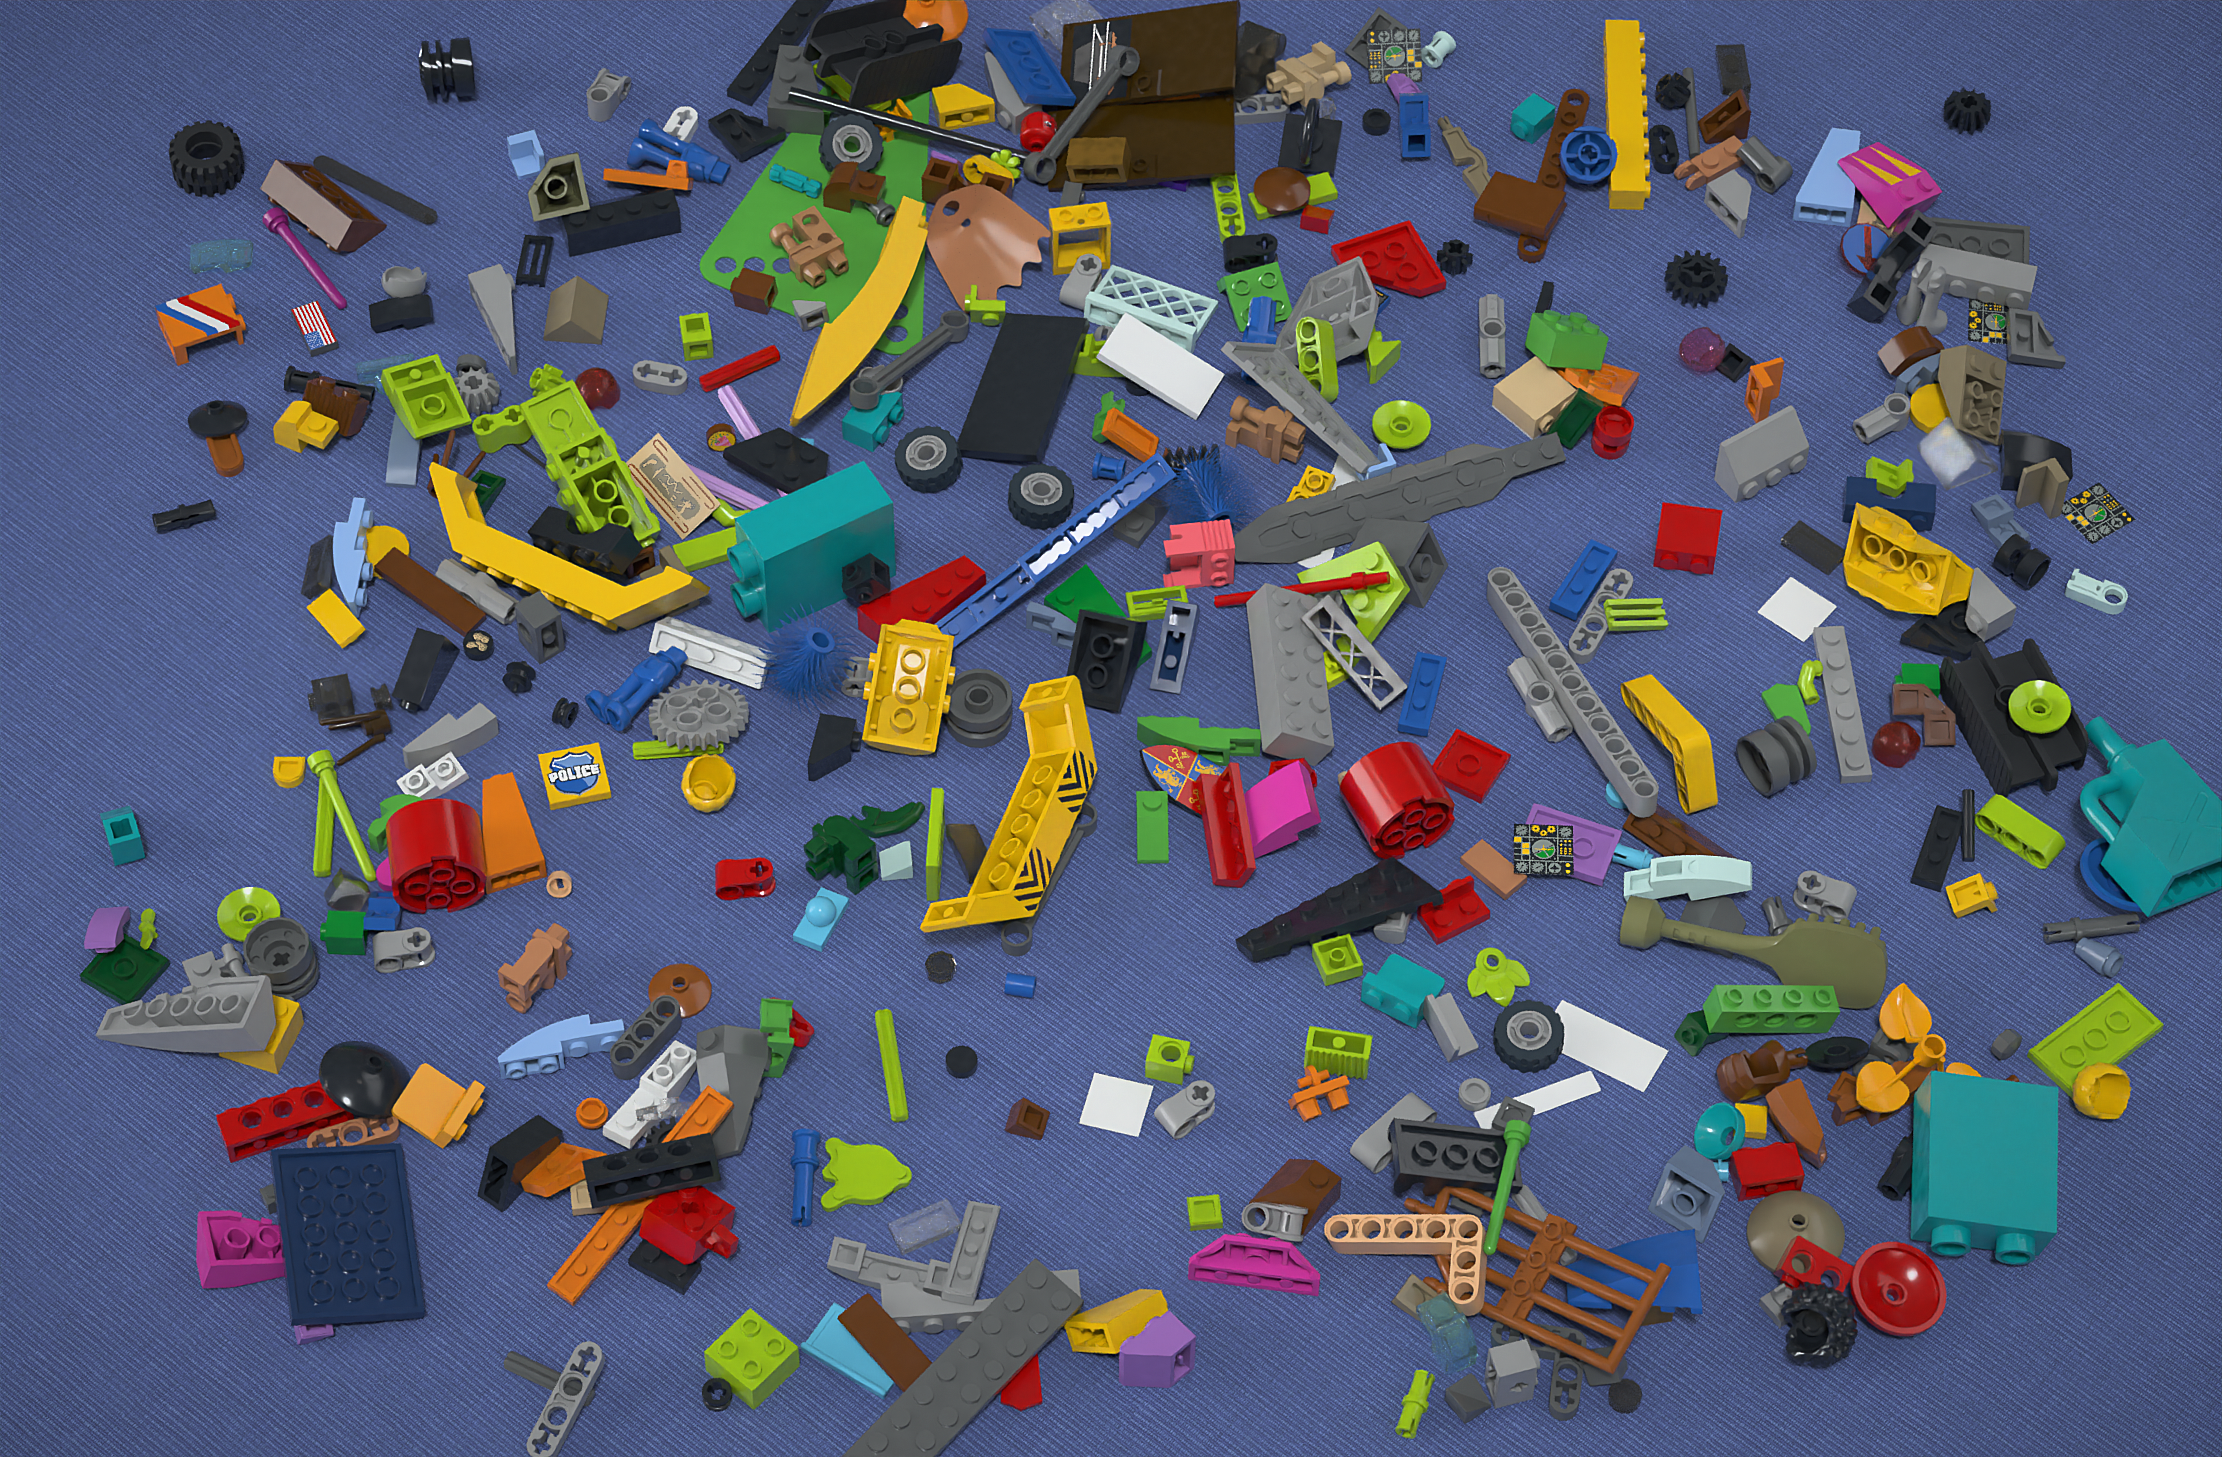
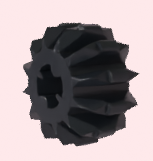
(1967, 111)

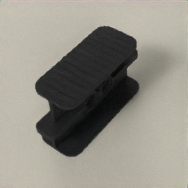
(880, 52)
(2006, 752)

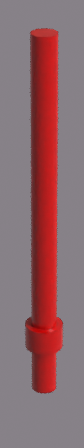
(1357, 581)

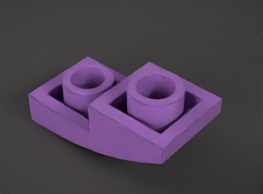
(106, 928)

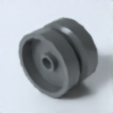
(979, 708)

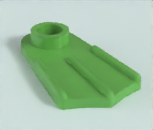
(1786, 701)

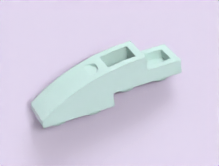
(1692, 874)

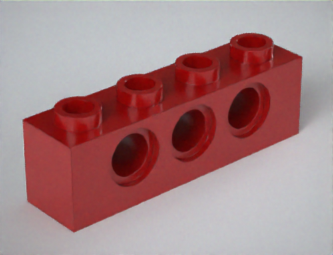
(276, 1131)

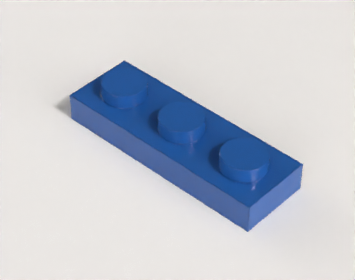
(1583, 579)
(1422, 694)

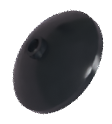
(363, 1078)

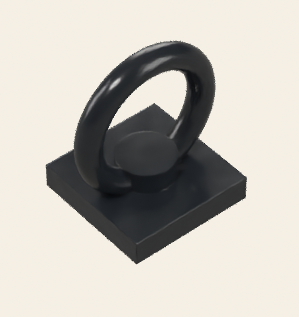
(1310, 142)

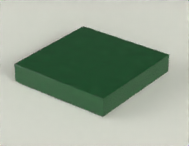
(125, 972)

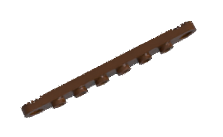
(1551, 174)

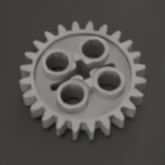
(698, 715)

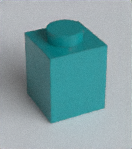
(1532, 118)

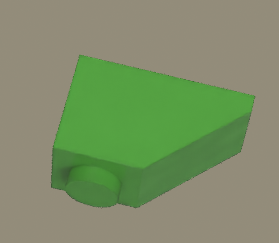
(1152, 827)

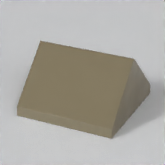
(576, 313)

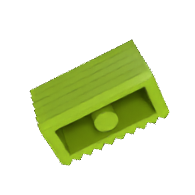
(1338, 1051)

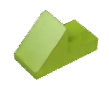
(1380, 356)

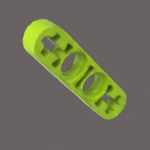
(1224, 200)

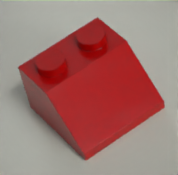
(1687, 538)

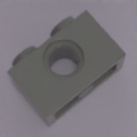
(539, 627)

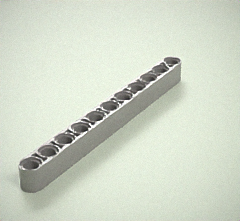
(1573, 693)

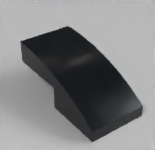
(409, 311)

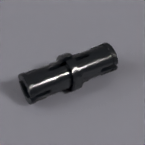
(183, 515)

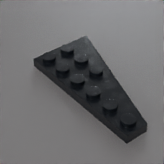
(1343, 908)

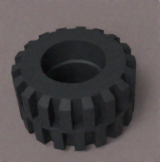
(203, 142)

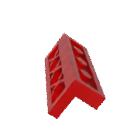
(1225, 831)

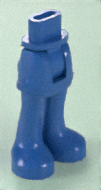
(701, 163)
(646, 680)

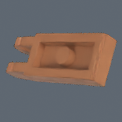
(1711, 164)

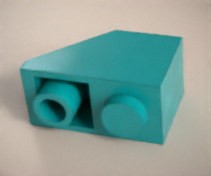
(872, 426)
(122, 835)

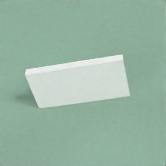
(1160, 366)

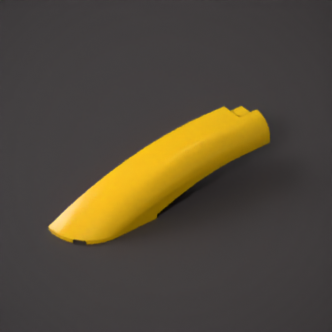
(857, 330)

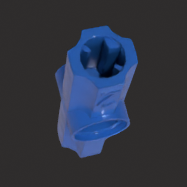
(1259, 327)

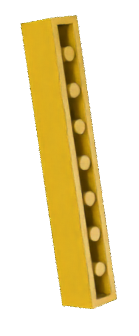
(1625, 113)

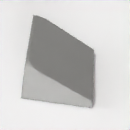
(810, 313)

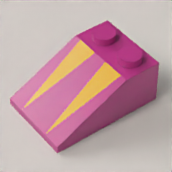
(1890, 182)

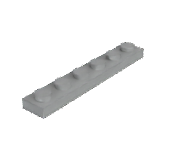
(1842, 705)

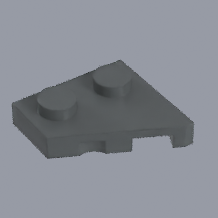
(2030, 341)

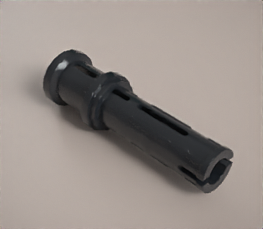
(298, 380)

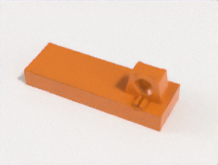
(675, 177)

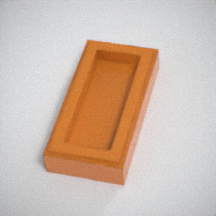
(1129, 435)

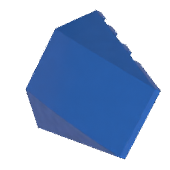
(1674, 1249)

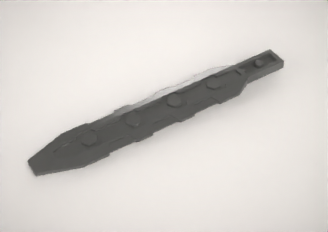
(1405, 494)

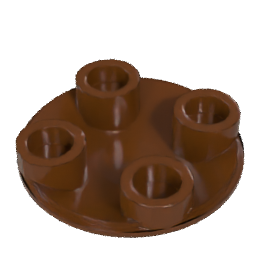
(1282, 190)

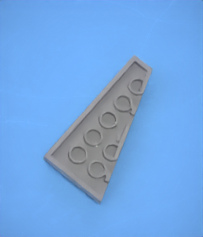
(1294, 392)

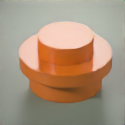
(592, 1113)

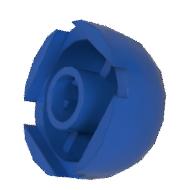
(1588, 155)

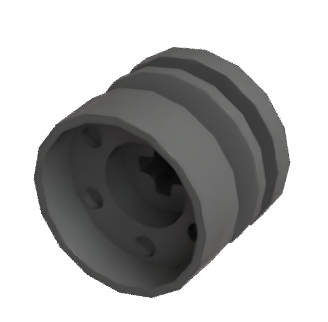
(1776, 755)
(284, 954)

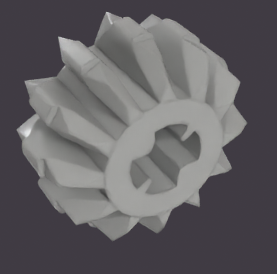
(477, 390)

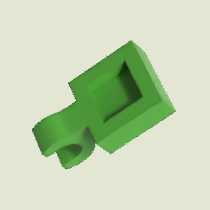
(1107, 404)

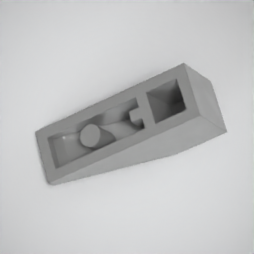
(1008, 104)

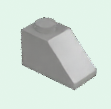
(1730, 200)
(1987, 607)

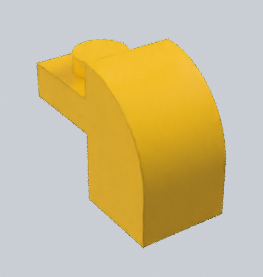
(303, 426)

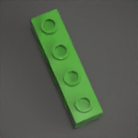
(1771, 1009)

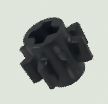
(1673, 90)
(1454, 257)

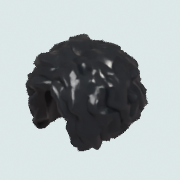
(1821, 1325)

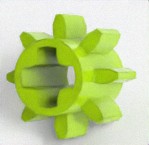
(545, 379)

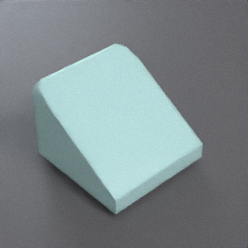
(896, 862)

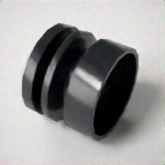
(447, 68)

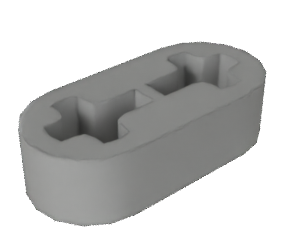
(660, 377)

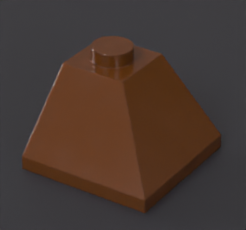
(1302, 1185)

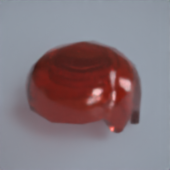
(598, 388)
(1895, 744)

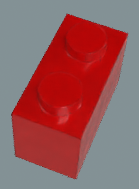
(1766, 1170)

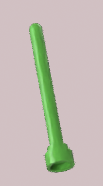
(1517, 1136)

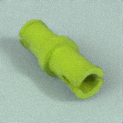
(1415, 1404)

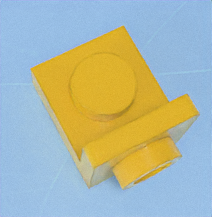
(1972, 895)

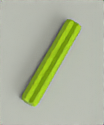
(656, 749)

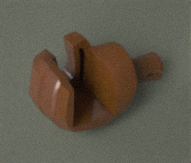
(1754, 1075)

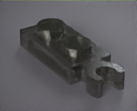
(1733, 69)

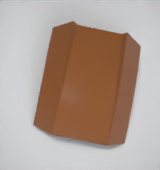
(1797, 1121)

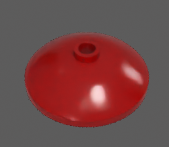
(1905, 1275)

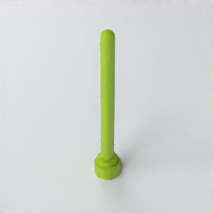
(322, 765)

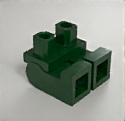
(841, 849)

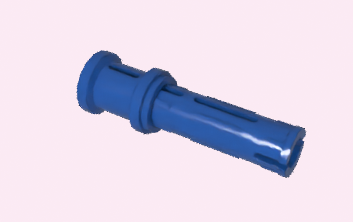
(804, 1163)

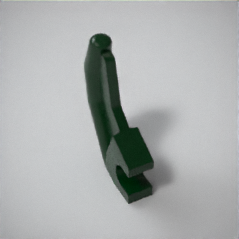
(884, 823)

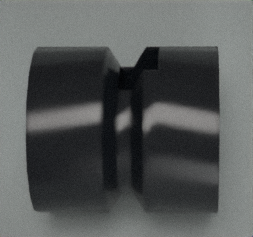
(2022, 561)

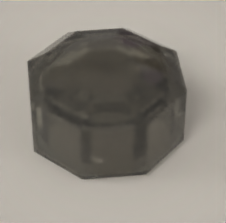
(940, 967)

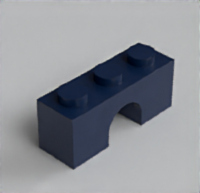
(1915, 506)

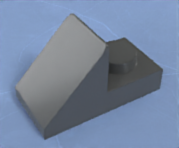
(1141, 522)

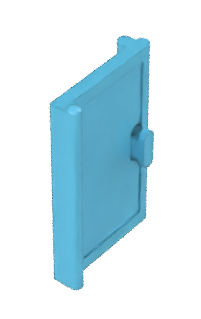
(842, 1352)

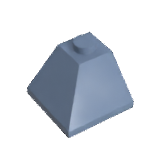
(1688, 1193)

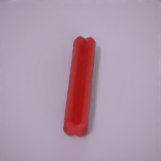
(739, 368)

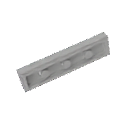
(970, 1253)

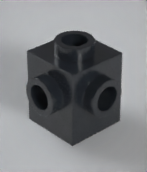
(866, 579)

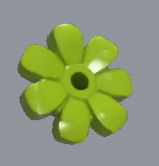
(1005, 160)

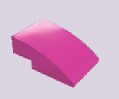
(1281, 808)

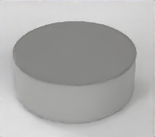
(1474, 1094)

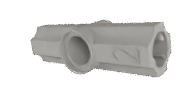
(1491, 336)
(479, 590)
(1545, 711)

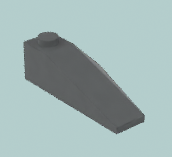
(732, 1063)

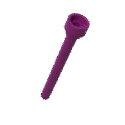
(277, 222)

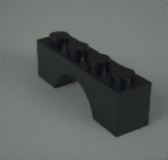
(1902, 247)
(608, 548)

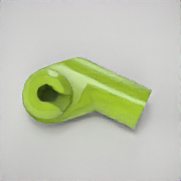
(726, 514)
(1806, 678)

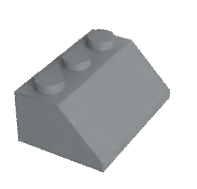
(1761, 455)

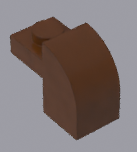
(851, 184)
(1908, 348)

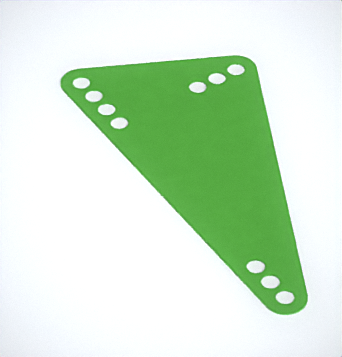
(772, 203)

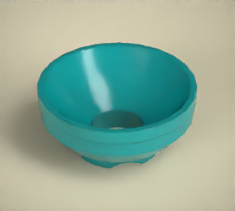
(1713, 1130)

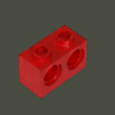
(1816, 1262)

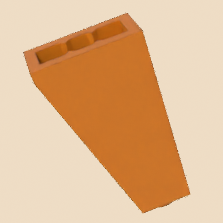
(508, 836)

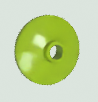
(1401, 424)
(2041, 697)
(243, 905)

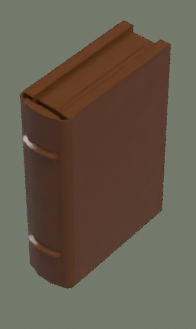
(1520, 205)

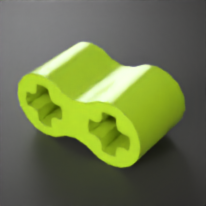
(501, 429)

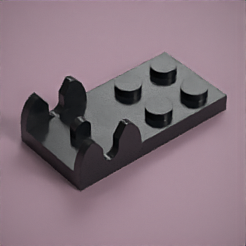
(1447, 1156)

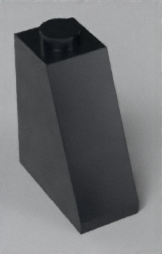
(424, 670)
(514, 1159)

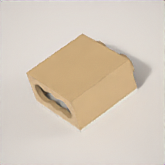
(1532, 397)

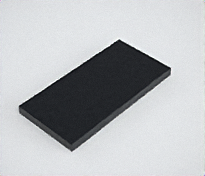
(1022, 387)

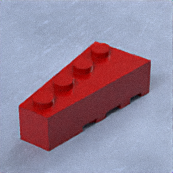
(924, 598)

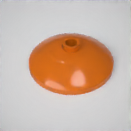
(947, 13)

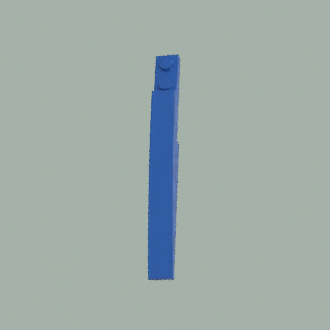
(1056, 550)

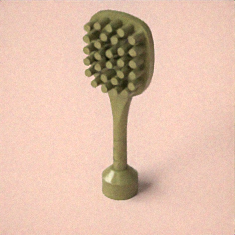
(1800, 955)

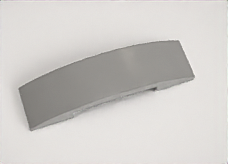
(872, 1268)

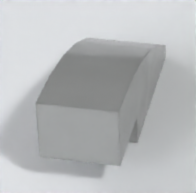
(452, 735)

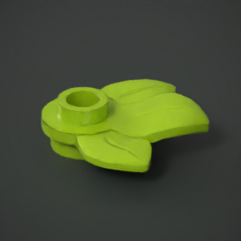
(1499, 980)

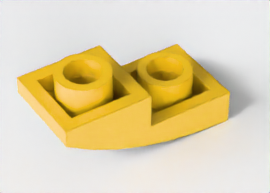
(1312, 483)
(336, 618)

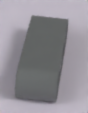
(645, 1050)

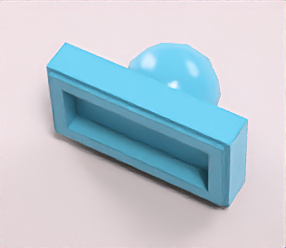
(820, 919)

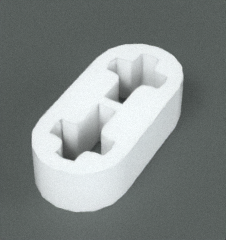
(684, 132)

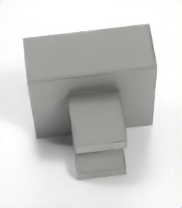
(1773, 1303)

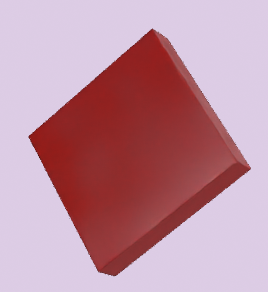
(1470, 765)

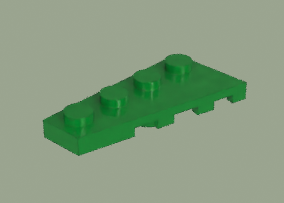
(1087, 592)

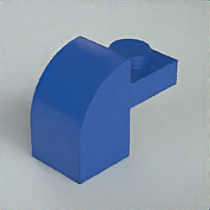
(1414, 125)

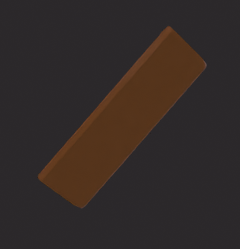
(884, 1341)

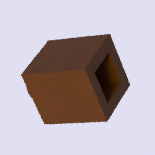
(754, 291)

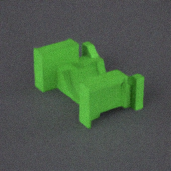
(776, 1019)

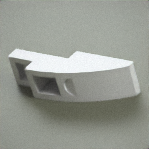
(662, 1080)

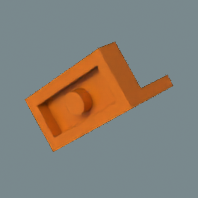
(1762, 387)

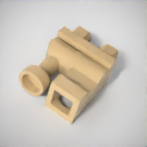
(1308, 75)

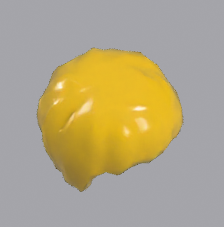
(708, 782)
(2101, 1091)

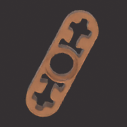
(360, 1124)

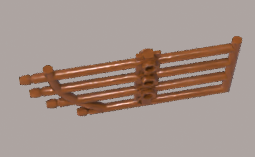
(1535, 1270)

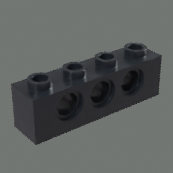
(651, 1170)

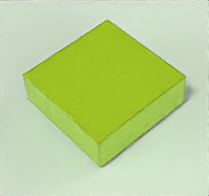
(1204, 1212)

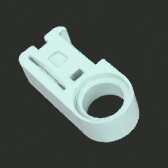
(2093, 593)

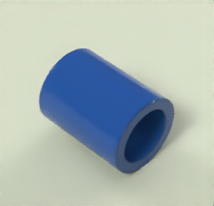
(1020, 985)

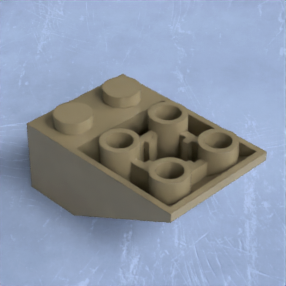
(1973, 390)

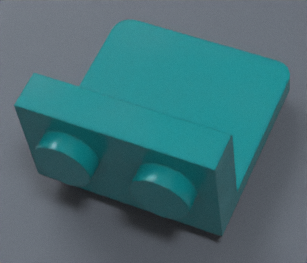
(1401, 989)

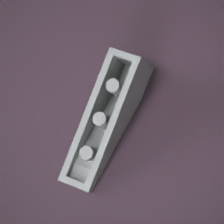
(493, 297)

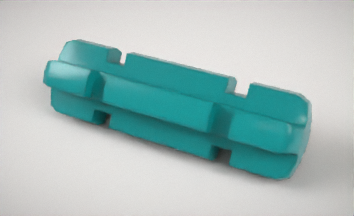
(795, 180)

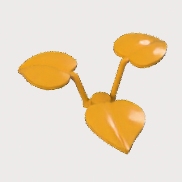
(1899, 1018)

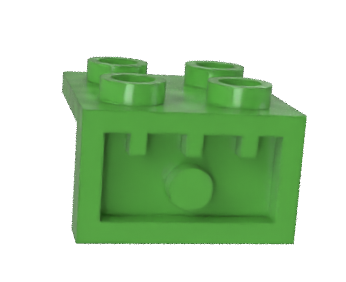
(1255, 283)

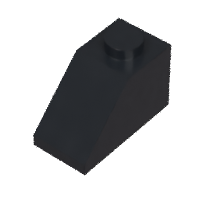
(832, 745)

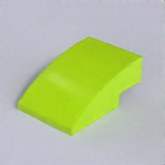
(425, 397)

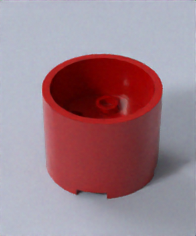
(1397, 799)
(436, 855)

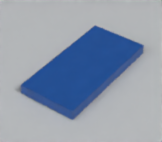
(1029, 67)

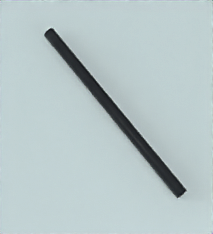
(903, 124)

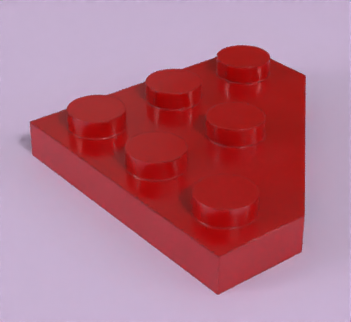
(1394, 259)

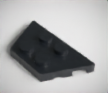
(779, 460)
(1944, 633)

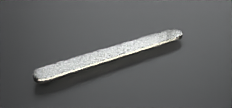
(375, 190)

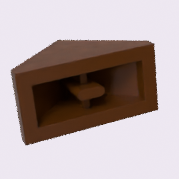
(1727, 120)

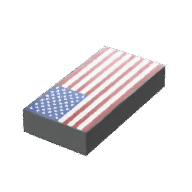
(314, 328)

